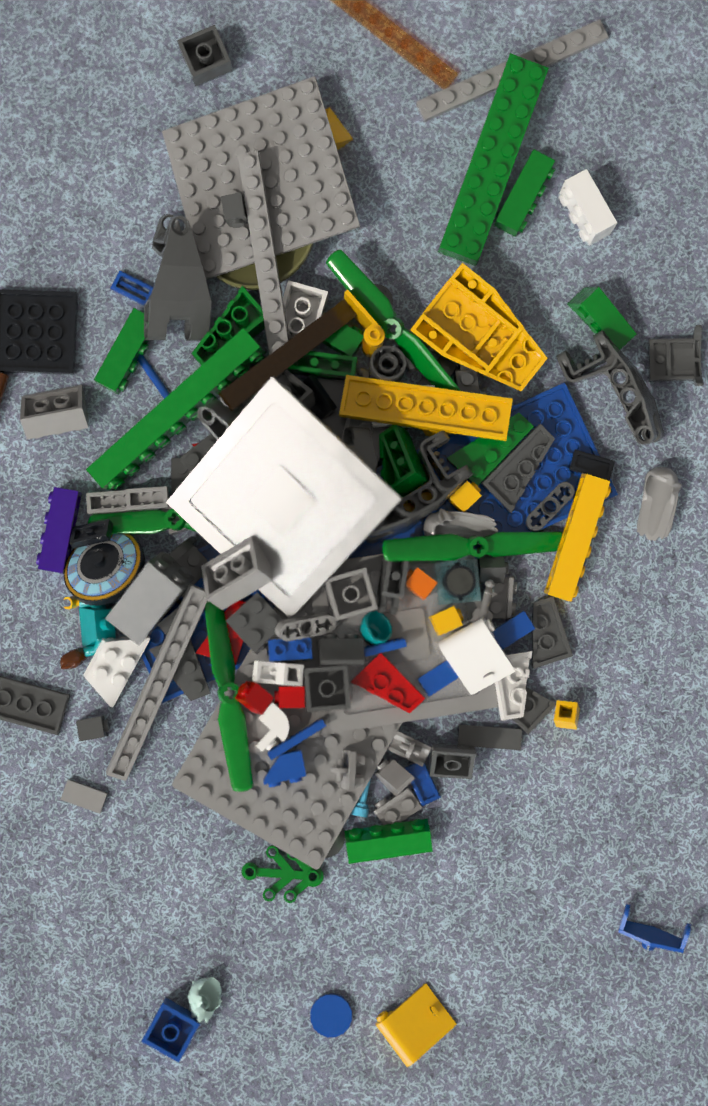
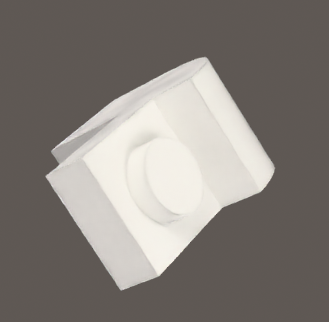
(278, 673)
(278, 724)

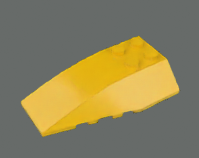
(479, 331)

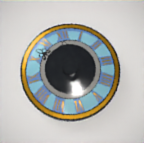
(104, 570)

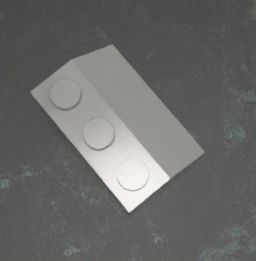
(54, 412)
(236, 573)

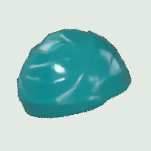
(376, 628)

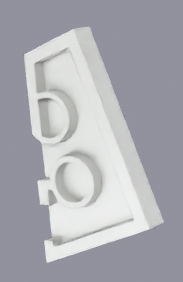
(512, 689)

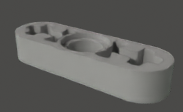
(296, 623)

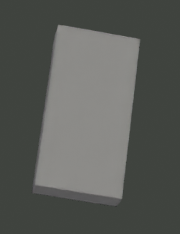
(84, 796)

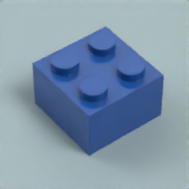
(171, 1030)

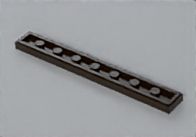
(287, 354)

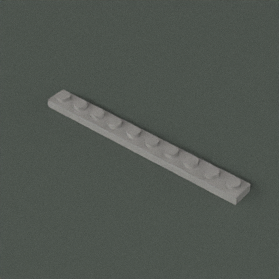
(488, 80)
(263, 249)
(157, 683)

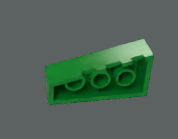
(240, 314)

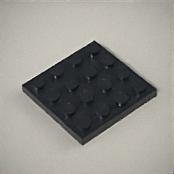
(38, 331)

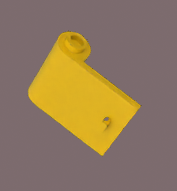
(373, 333)
(413, 1026)

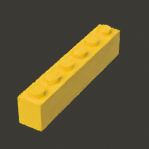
(577, 537)

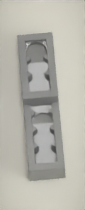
(127, 500)

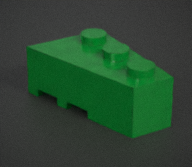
(601, 314)
(400, 461)

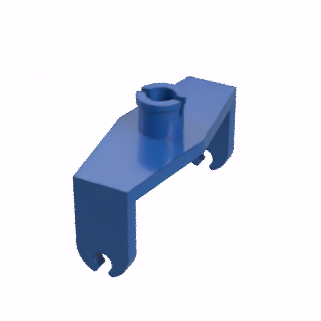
(651, 935)

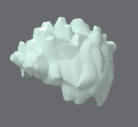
(204, 998)

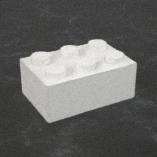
(587, 207)
(302, 306)

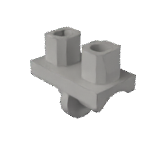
(409, 748)
(346, 770)

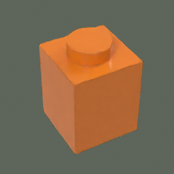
(419, 583)

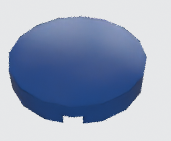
(331, 1015)

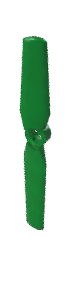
(383, 313)
(143, 521)
(452, 547)
(231, 715)

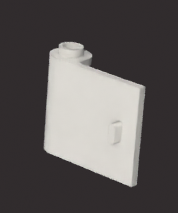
(476, 655)

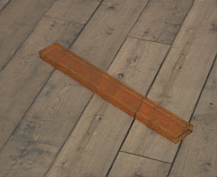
(399, 41)

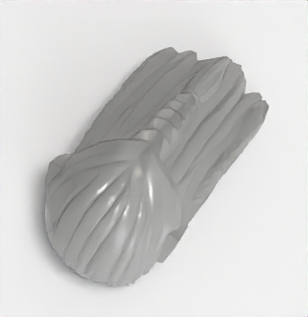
(658, 503)
(459, 523)

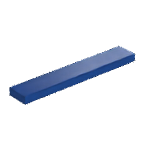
(504, 635)

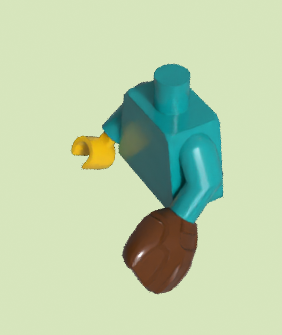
(93, 629)

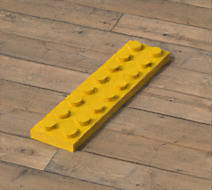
(426, 407)

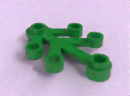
(286, 874)

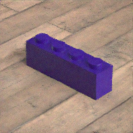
(59, 525)

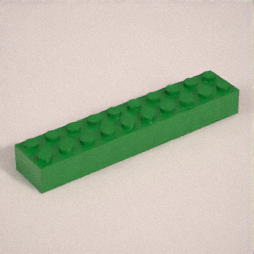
(493, 160)
(175, 411)

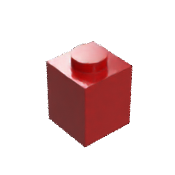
(254, 697)
(290, 697)

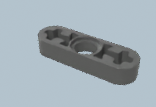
(556, 492)

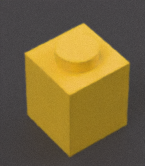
(465, 496)
(446, 620)
(566, 714)

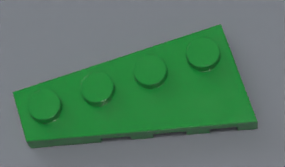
(485, 453)

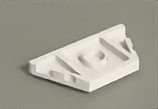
(113, 666)

